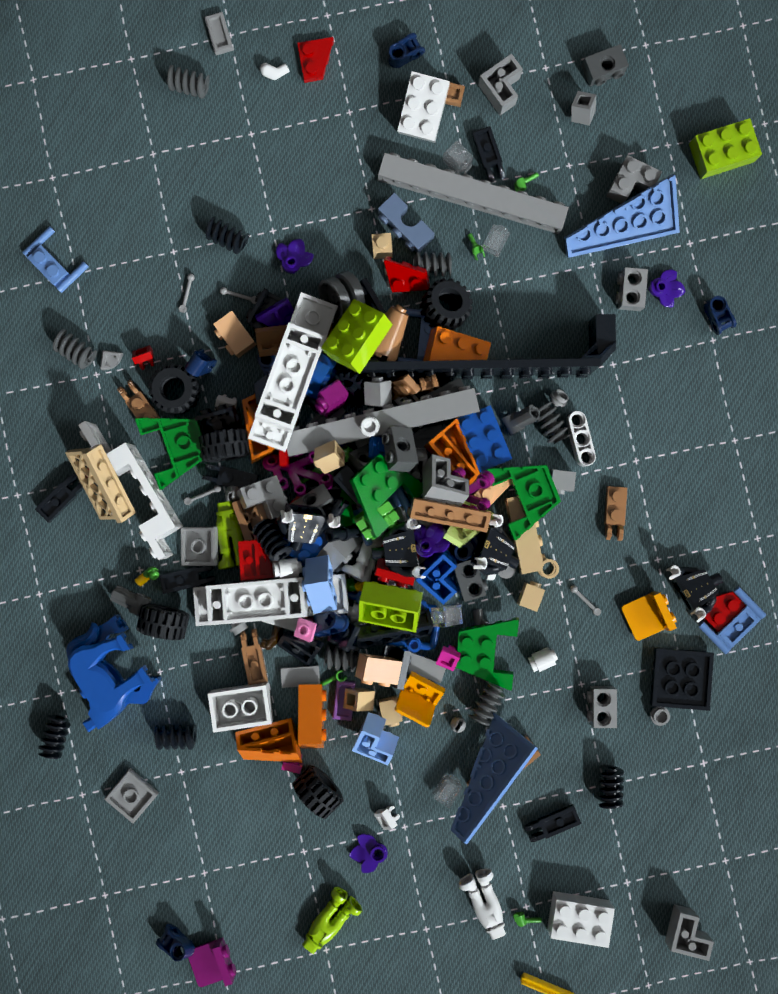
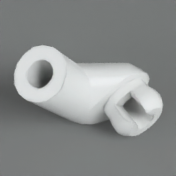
(272, 72)

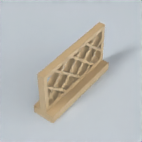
(109, 485)

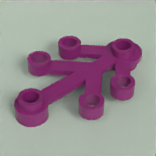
(296, 469)
(484, 480)

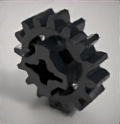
(354, 385)

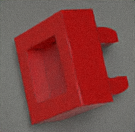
(141, 355)

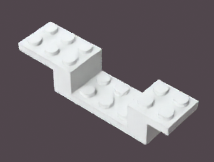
(292, 372)
(126, 459)
(259, 601)

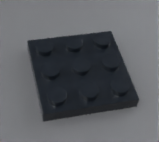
(682, 679)

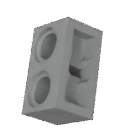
(636, 290)
(608, 705)

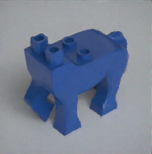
(99, 679)

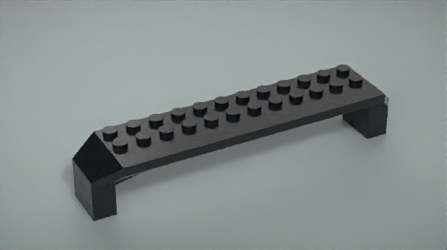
(601, 346)

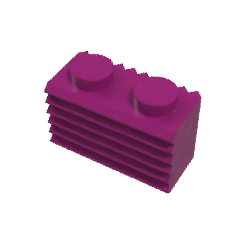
(331, 398)

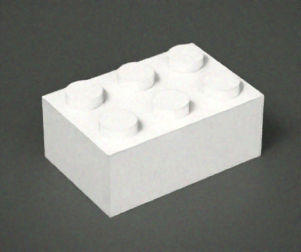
(423, 107)
(240, 707)
(580, 919)

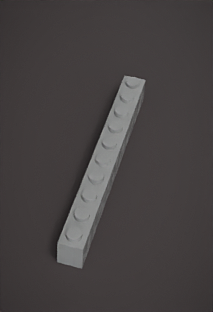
(472, 193)
(407, 415)

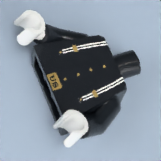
(304, 524)
(494, 549)
(400, 550)
(696, 589)

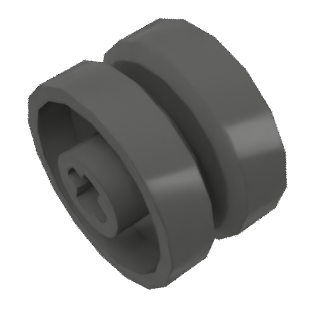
(341, 291)

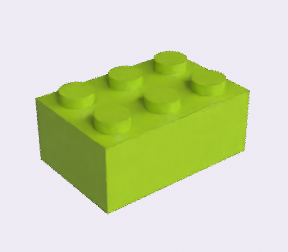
(725, 148)
(357, 336)
(390, 606)

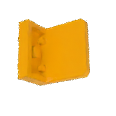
(648, 615)
(419, 699)

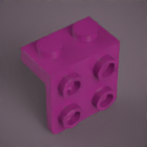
(212, 963)

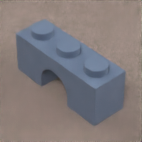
(416, 236)

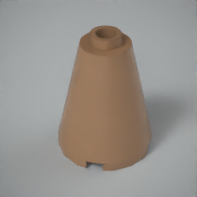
(392, 341)

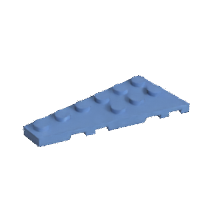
(641, 218)
(494, 771)

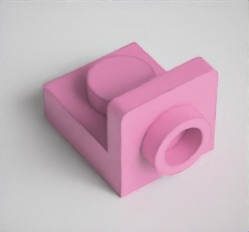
(305, 628)

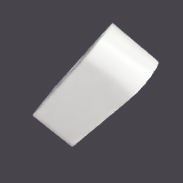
(582, 429)

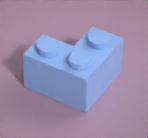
(319, 584)
(375, 742)

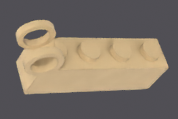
(528, 545)

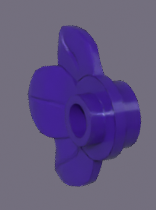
(293, 253)
(669, 288)
(433, 538)
(366, 854)

